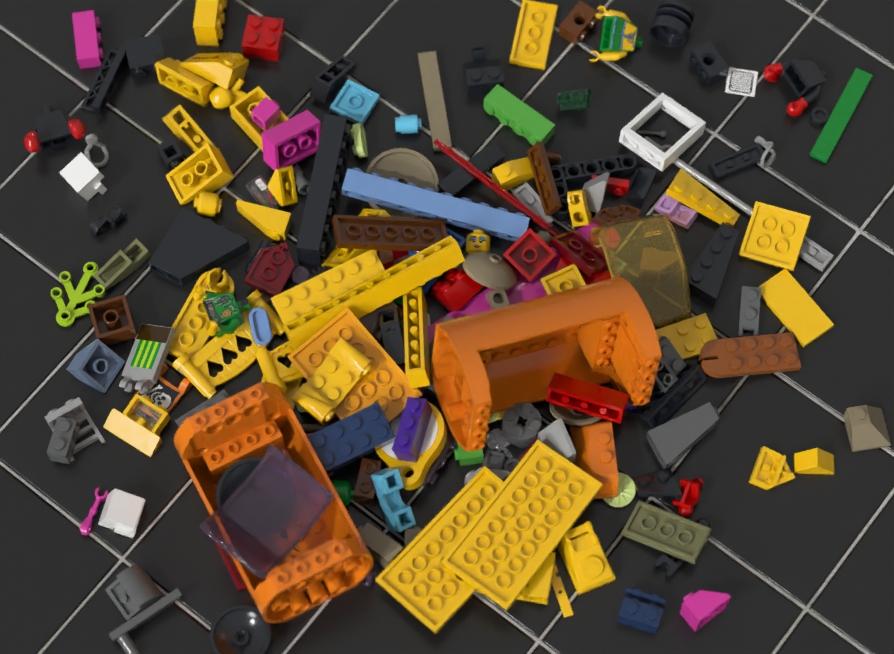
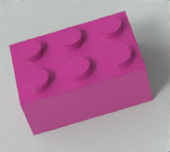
(291, 140)

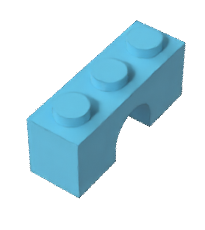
(396, 513)

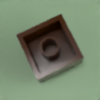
(112, 320)

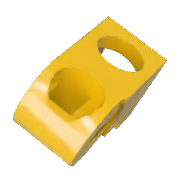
(579, 208)

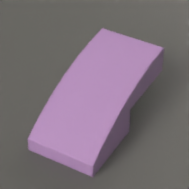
(676, 212)

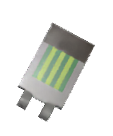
(147, 357)

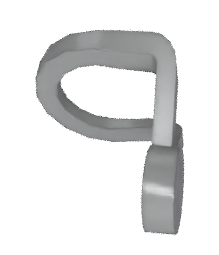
(90, 140)
(768, 145)

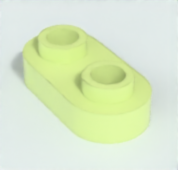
(359, 137)

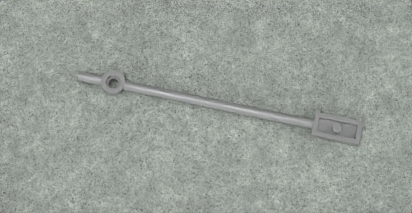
(810, 250)

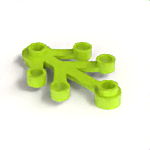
(76, 296)

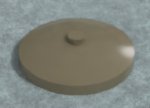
(406, 167)

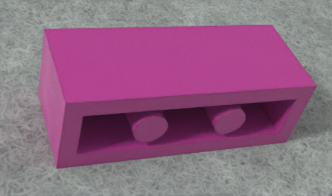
(87, 39)

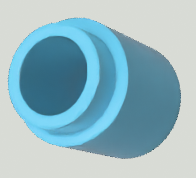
(407, 124)

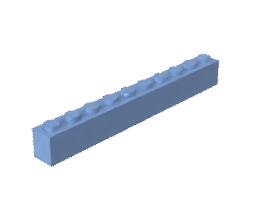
(434, 205)

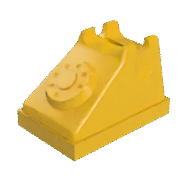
(585, 559)

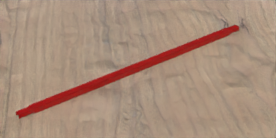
(497, 188)

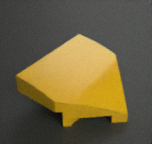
(770, 469)

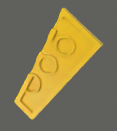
(699, 198)

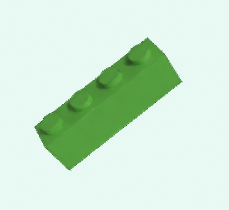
(518, 116)

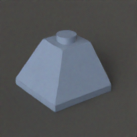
(96, 365)

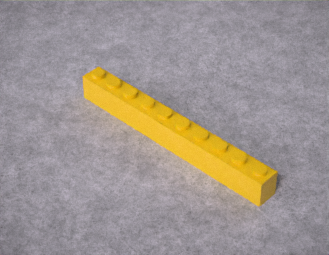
(379, 289)

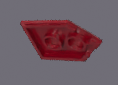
(271, 269)

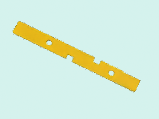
(562, 598)

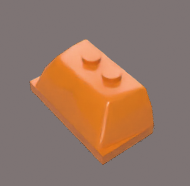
(597, 455)

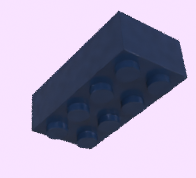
(352, 438)

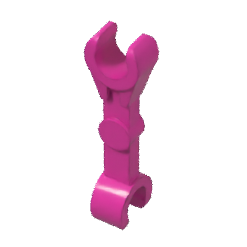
(86, 525)

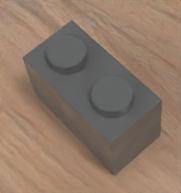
(63, 440)

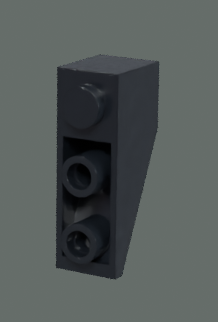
(393, 334)

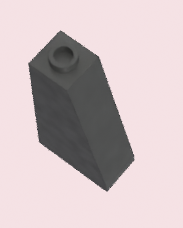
(679, 435)

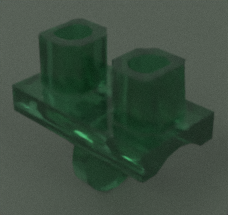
(574, 99)

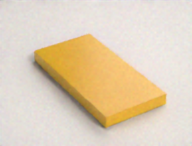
(533, 34)
(795, 308)

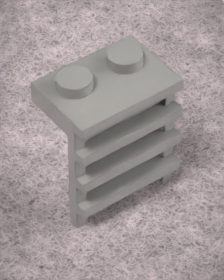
(75, 410)

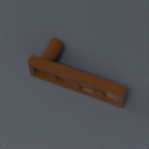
(539, 161)

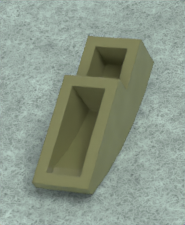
(123, 264)

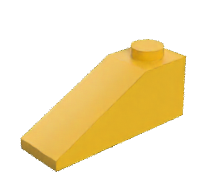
(185, 128)
(512, 173)
(269, 220)

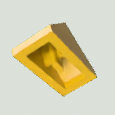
(283, 186)
(814, 462)

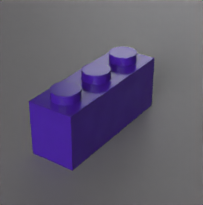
(412, 429)

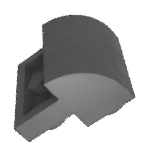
(669, 365)
(133, 591)

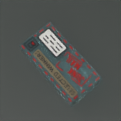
(261, 193)

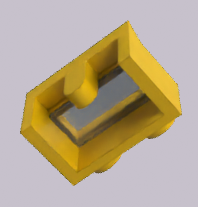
(147, 414)

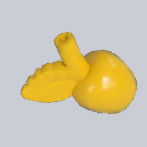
(223, 98)

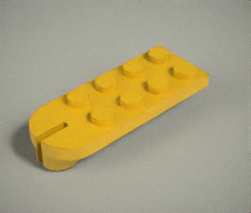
(192, 319)

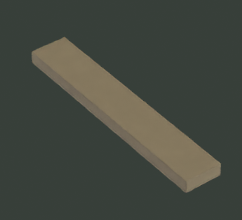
(434, 99)

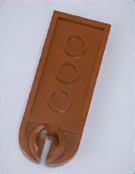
(750, 355)

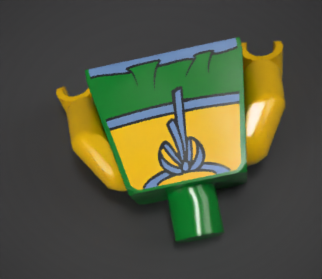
(617, 36)

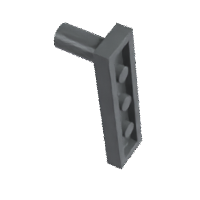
(121, 633)

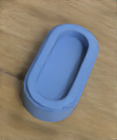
(260, 326)

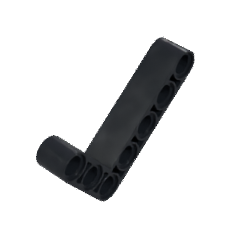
(581, 169)

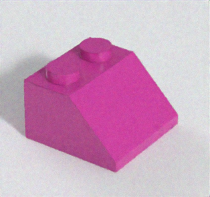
(703, 607)

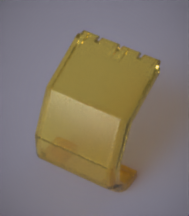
(651, 260)

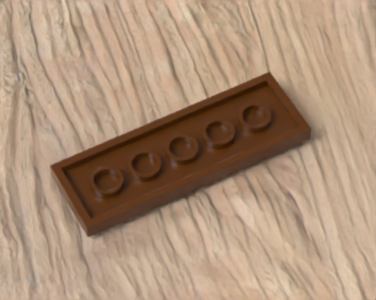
(387, 232)

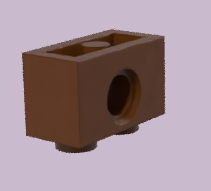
(580, 14)
(365, 490)

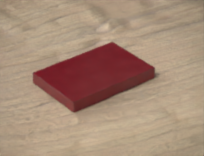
(580, 252)

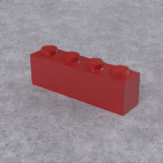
(587, 397)

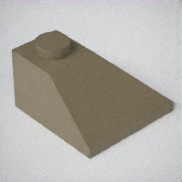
(866, 428)

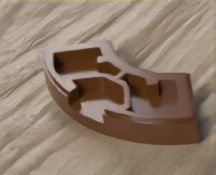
(615, 214)

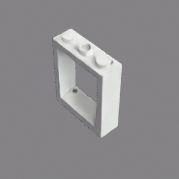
(650, 152)

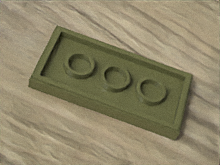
(666, 532)

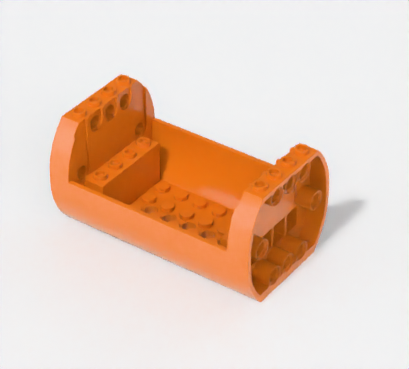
(513, 351)
(330, 553)

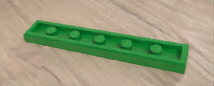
(841, 115)

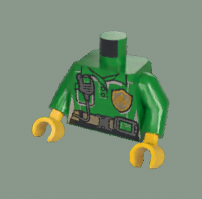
(222, 311)

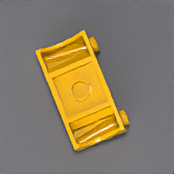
(332, 381)

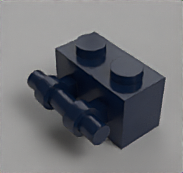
(640, 614)

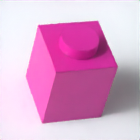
(266, 113)

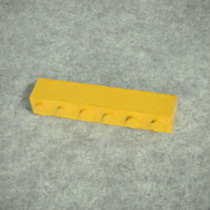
(416, 338)

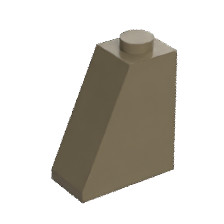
(380, 546)

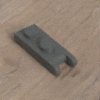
(749, 310)

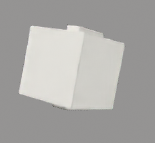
(83, 177)
(122, 512)

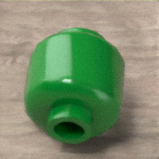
(344, 490)

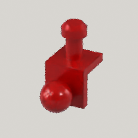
(690, 496)

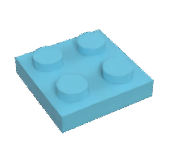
(354, 102)

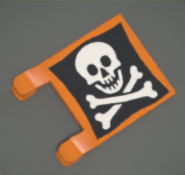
(165, 393)

